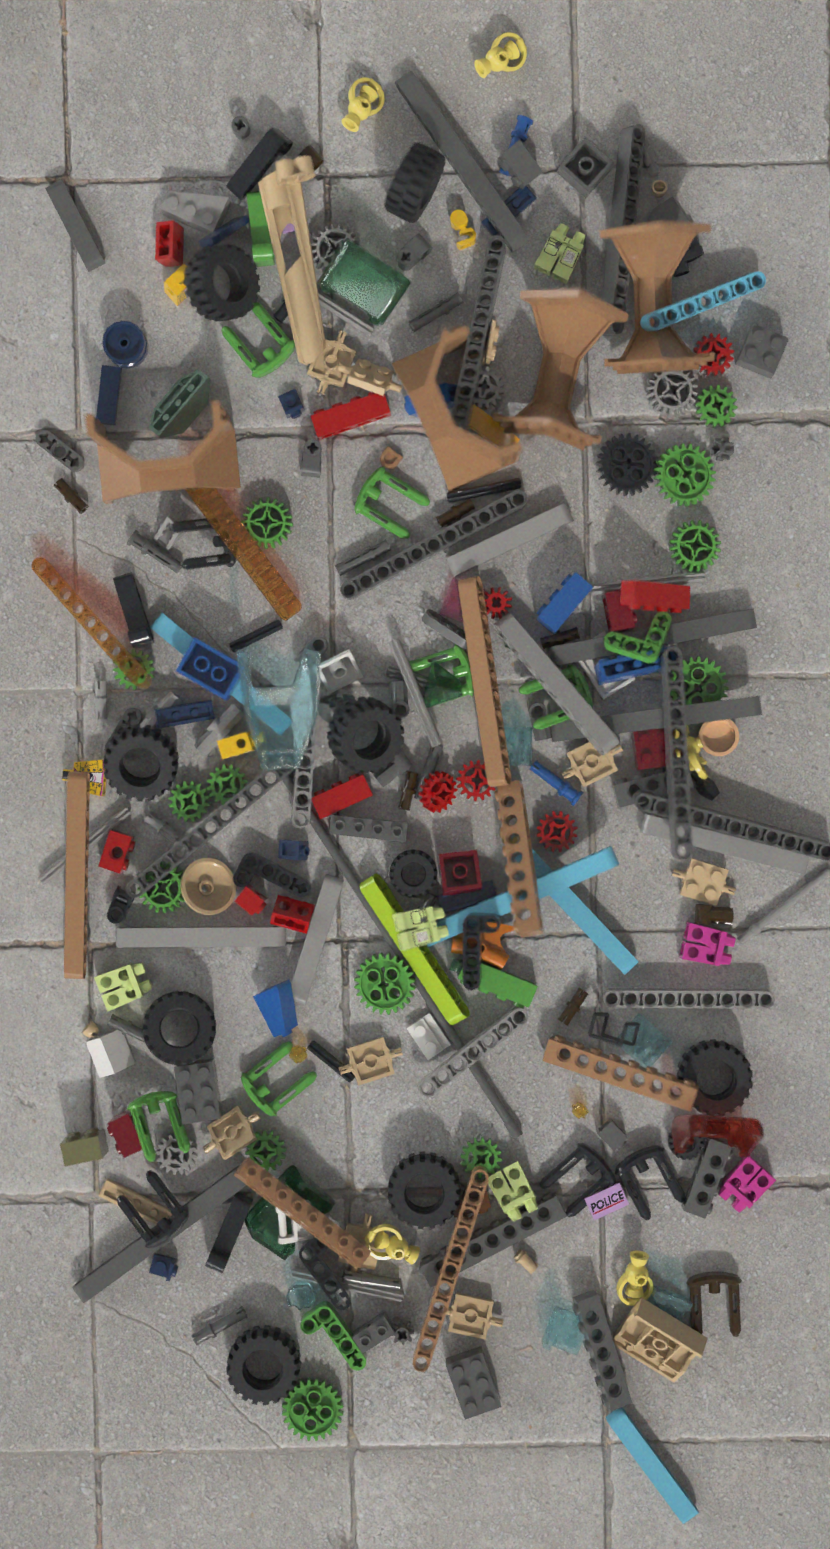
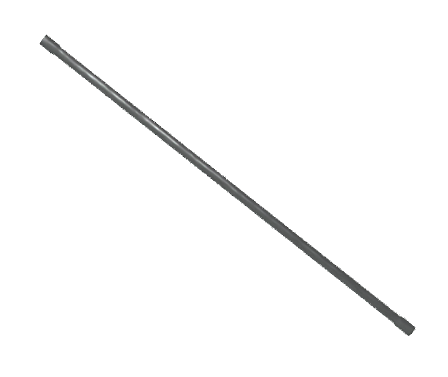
(509, 1122)

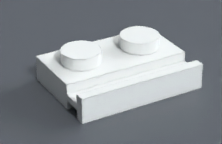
(428, 1036)

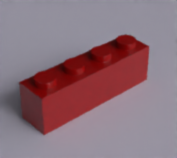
(350, 415)
(655, 595)

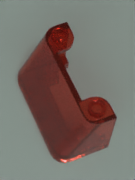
(740, 1132)

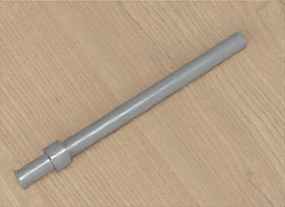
(756, 928)

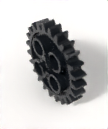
(626, 447)

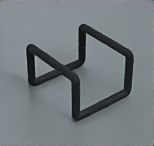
(611, 1039)

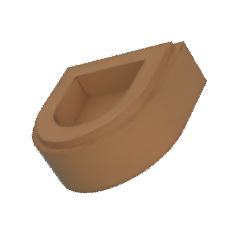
(390, 458)

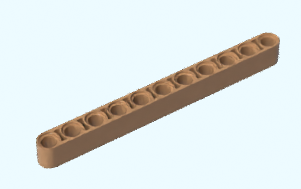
(484, 681)
(76, 875)
(450, 1278)

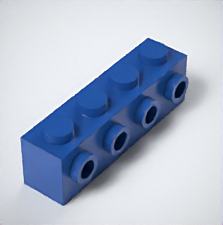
(626, 667)

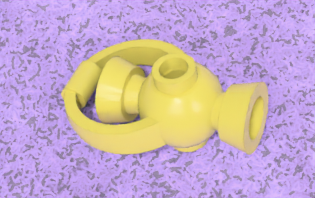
(498, 58)
(360, 107)
(693, 748)
(395, 1246)
(637, 1276)

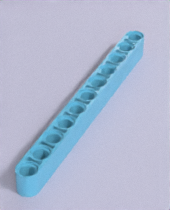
(547, 885)

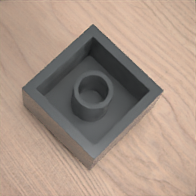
(585, 167)
(762, 351)

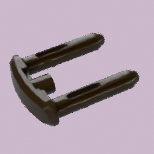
(714, 1280)

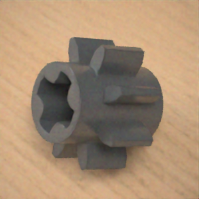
(722, 448)
(403, 1337)

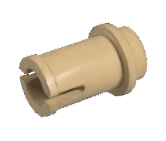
(522, 1258)

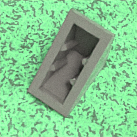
(165, 537)

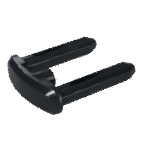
(226, 558)
(639, 1160)
(597, 1163)
(167, 1230)

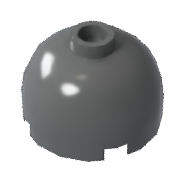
(330, 704)

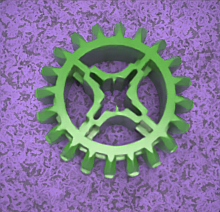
(276, 524)
(704, 547)
(169, 893)

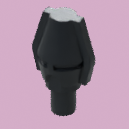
(705, 787)

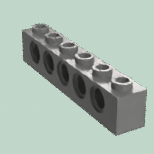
(620, 1394)

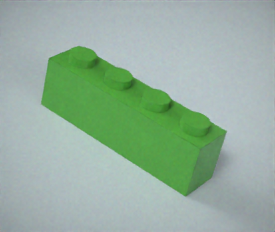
(503, 984)

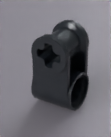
(121, 904)

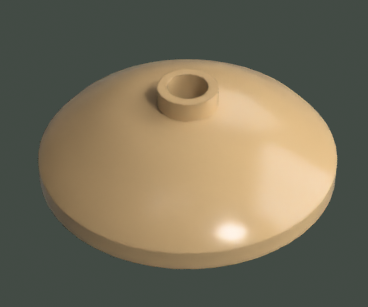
(218, 883)

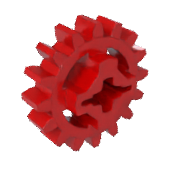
(721, 353)
(468, 779)
(439, 790)
(551, 823)

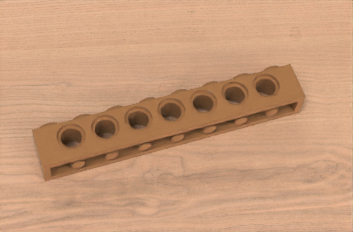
(534, 924)
(554, 1056)
(302, 1213)

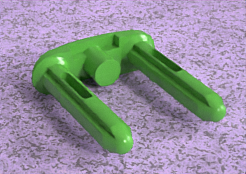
(274, 359)
(370, 490)
(459, 671)
(581, 686)
(257, 1095)
(152, 1101)

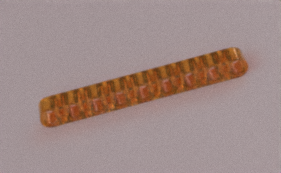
(246, 551)
(85, 616)

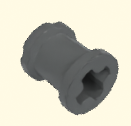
(236, 123)

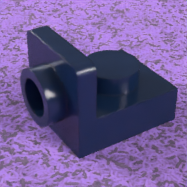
(291, 404)
(293, 849)
(163, 1266)

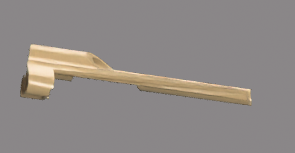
(282, 205)

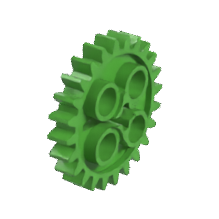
(698, 464)
(707, 669)
(402, 982)
(299, 1417)

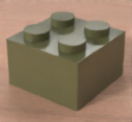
(84, 1147)

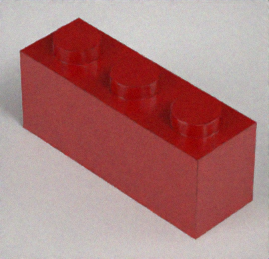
(341, 795)

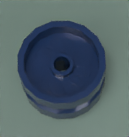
(120, 334)

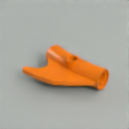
(493, 951)

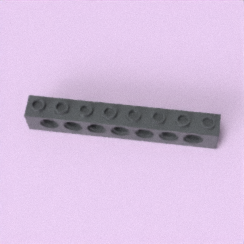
(521, 1231)

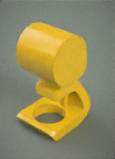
(459, 222)

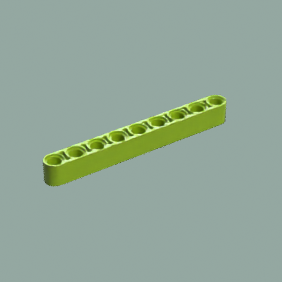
(420, 957)

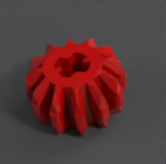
(503, 604)

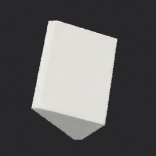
(339, 671)
(110, 1053)

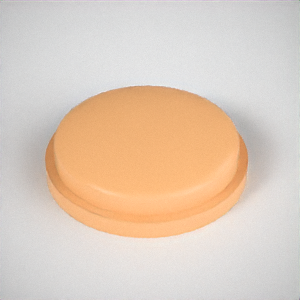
(719, 737)

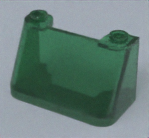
(364, 281)
(263, 1219)

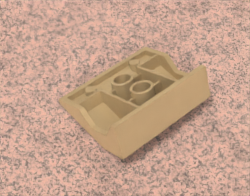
(659, 1340)

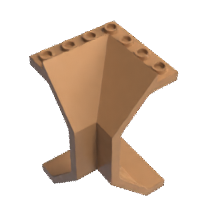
(652, 257)
(568, 328)
(459, 454)
(208, 466)

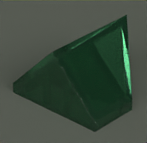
(441, 686)

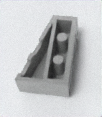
(196, 210)

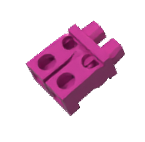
(712, 948)
(747, 1182)

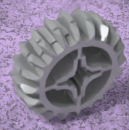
(326, 237)
(657, 400)

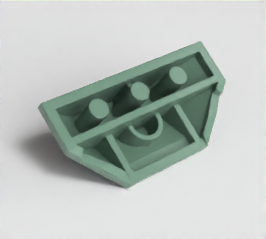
(181, 405)

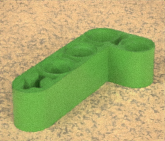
(262, 247)
(336, 1336)

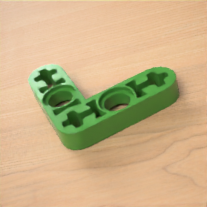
(647, 645)

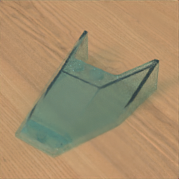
(281, 716)

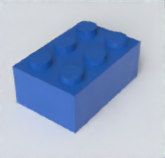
(563, 602)
(210, 669)

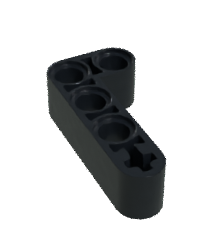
(271, 146)
(133, 610)
(274, 878)
(475, 951)
(229, 1232)
(327, 1275)

